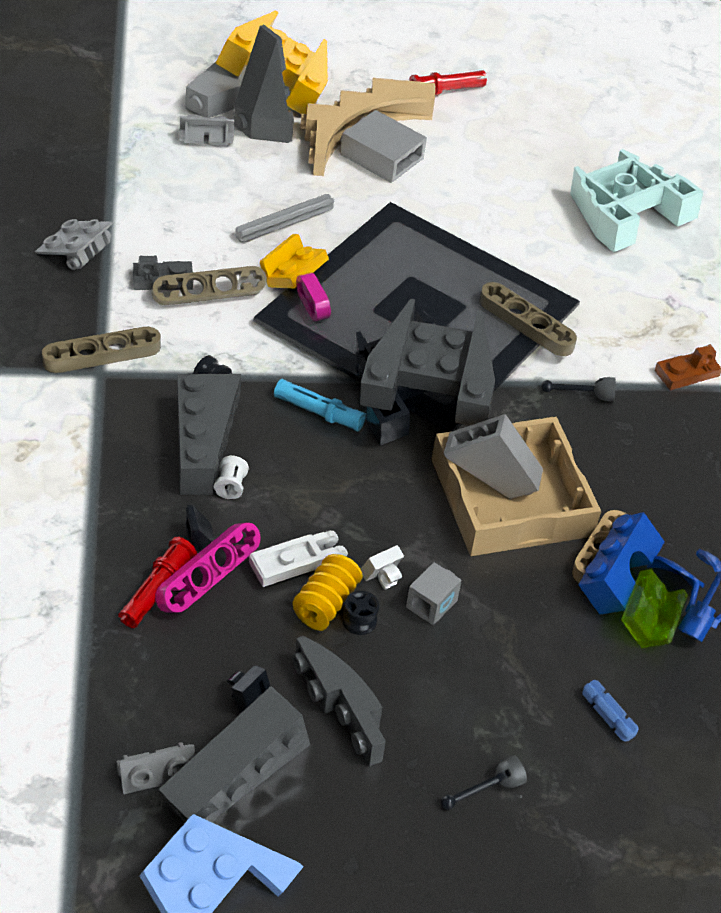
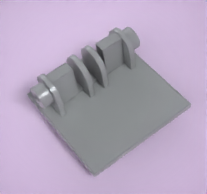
(77, 241)

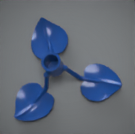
(700, 616)

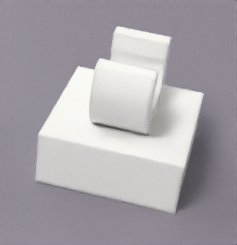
(384, 566)

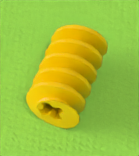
(326, 591)

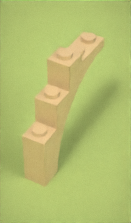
(392, 97)

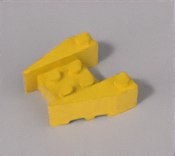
(305, 70)

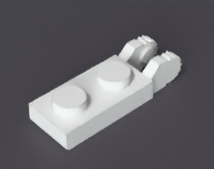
(294, 557)

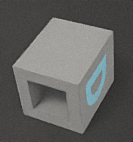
(433, 593)

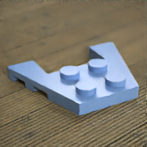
(206, 863)

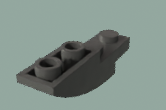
(343, 690)

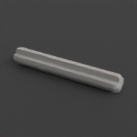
(284, 218)

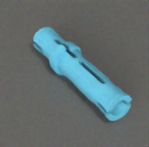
(331, 409)

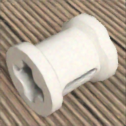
(231, 477)

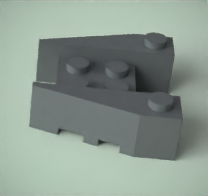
(433, 361)

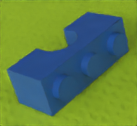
(628, 545)

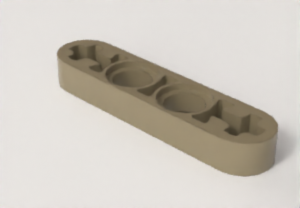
(208, 282)
(555, 337)
(102, 352)

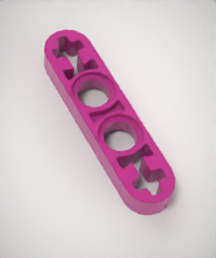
(210, 569)

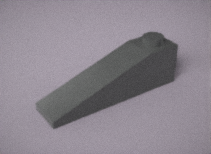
(261, 100)

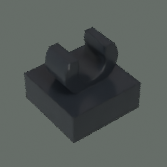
(248, 686)

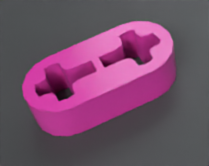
(313, 297)

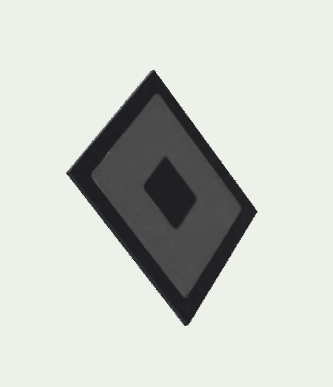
(405, 259)

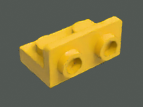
(290, 261)

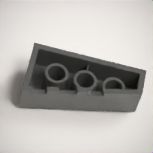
(204, 422)
(238, 759)

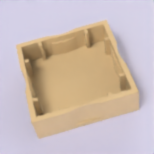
(494, 523)

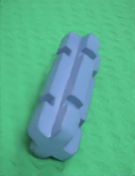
(610, 710)

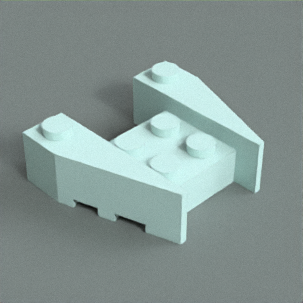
(617, 192)

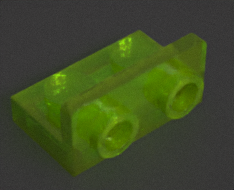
(653, 611)

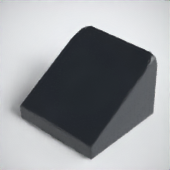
(198, 528)

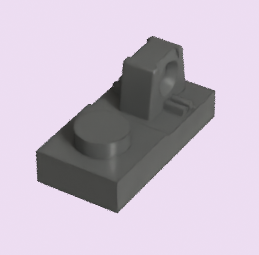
(148, 270)

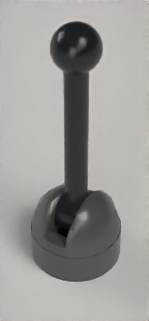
(603, 388)
(508, 773)

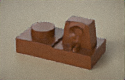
(689, 368)

